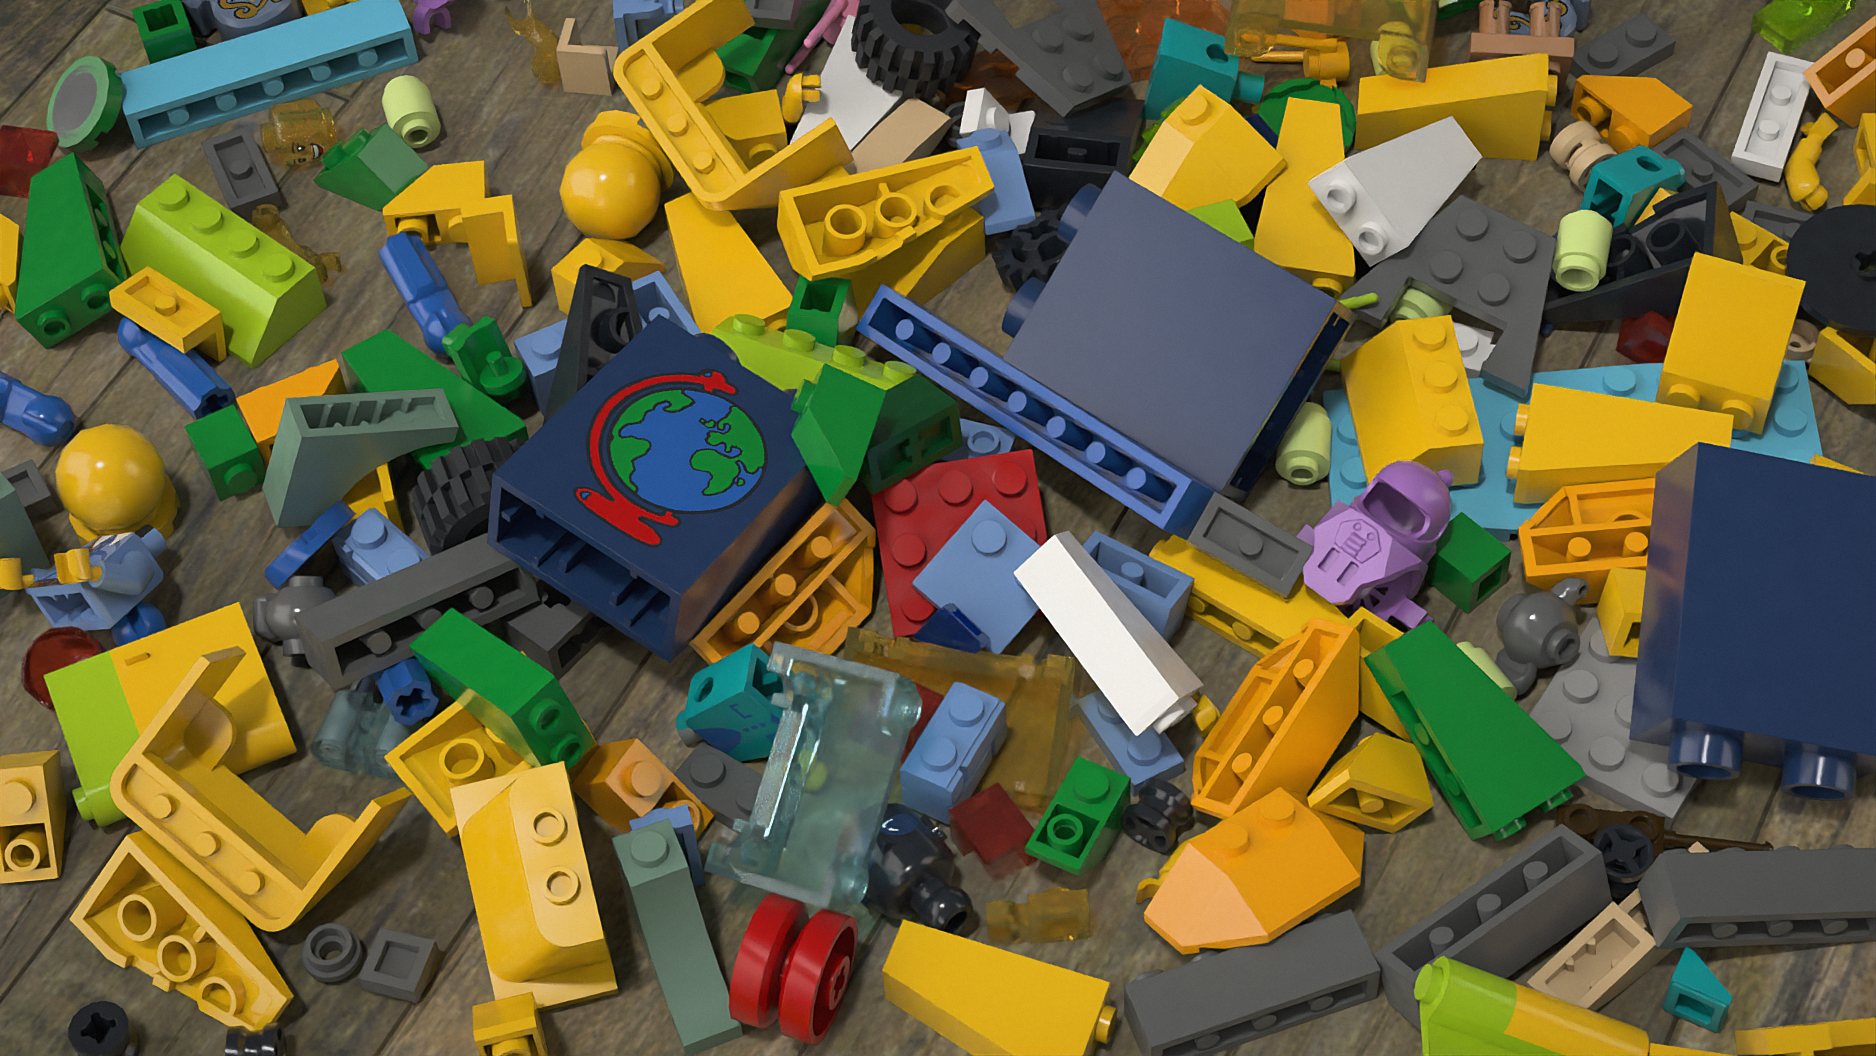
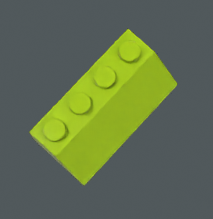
(228, 263)
(794, 355)

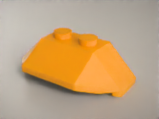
(1588, 532)
(803, 591)
(1281, 720)
(1257, 875)

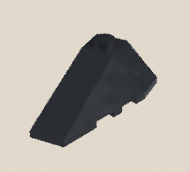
(1651, 260)
(597, 328)

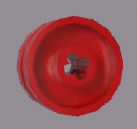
(793, 968)

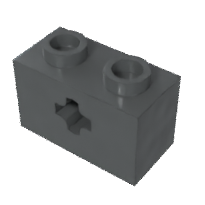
(553, 630)

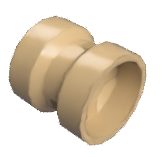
(1579, 150)

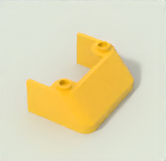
(670, 78)
(223, 827)

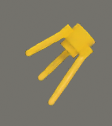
(1321, 59)

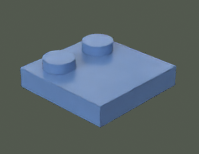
(979, 576)

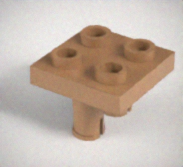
(1544, 37)

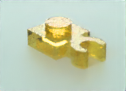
(1047, 917)

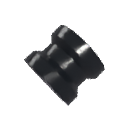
(1157, 815)
(1626, 847)
(110, 1020)
(263, 1042)

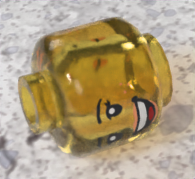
(298, 132)

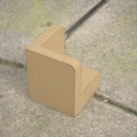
(583, 66)

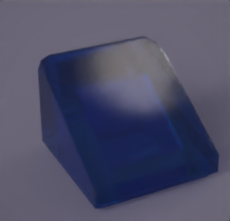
(954, 630)

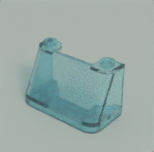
(822, 780)

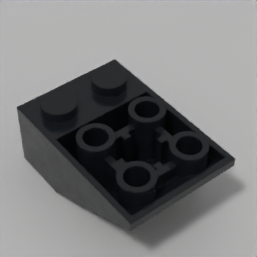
(1080, 149)

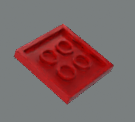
(929, 508)

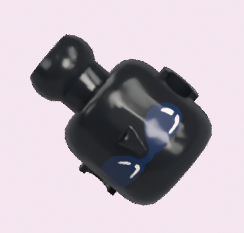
(913, 873)

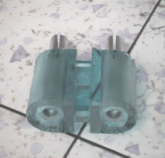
(360, 732)

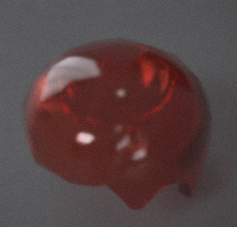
(51, 652)

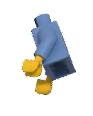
(92, 583)

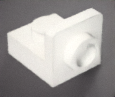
(985, 112)

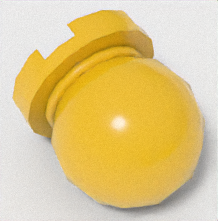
(615, 178)
(115, 483)

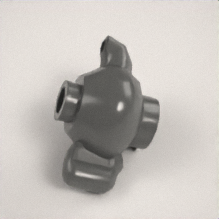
(275, 611)
(1539, 631)

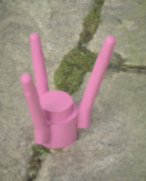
(828, 28)

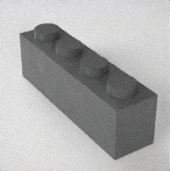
(379, 620)
(1761, 897)
(1503, 916)
(1252, 989)

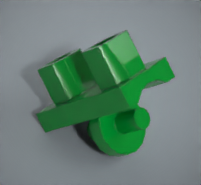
(486, 360)

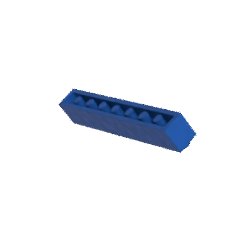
(1036, 412)

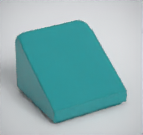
(1697, 994)

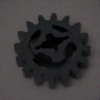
(1031, 250)

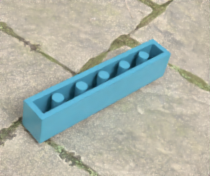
(265, 69)

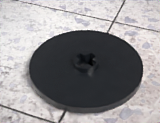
(1829, 256)

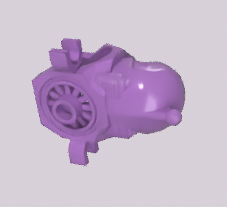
(1381, 543)

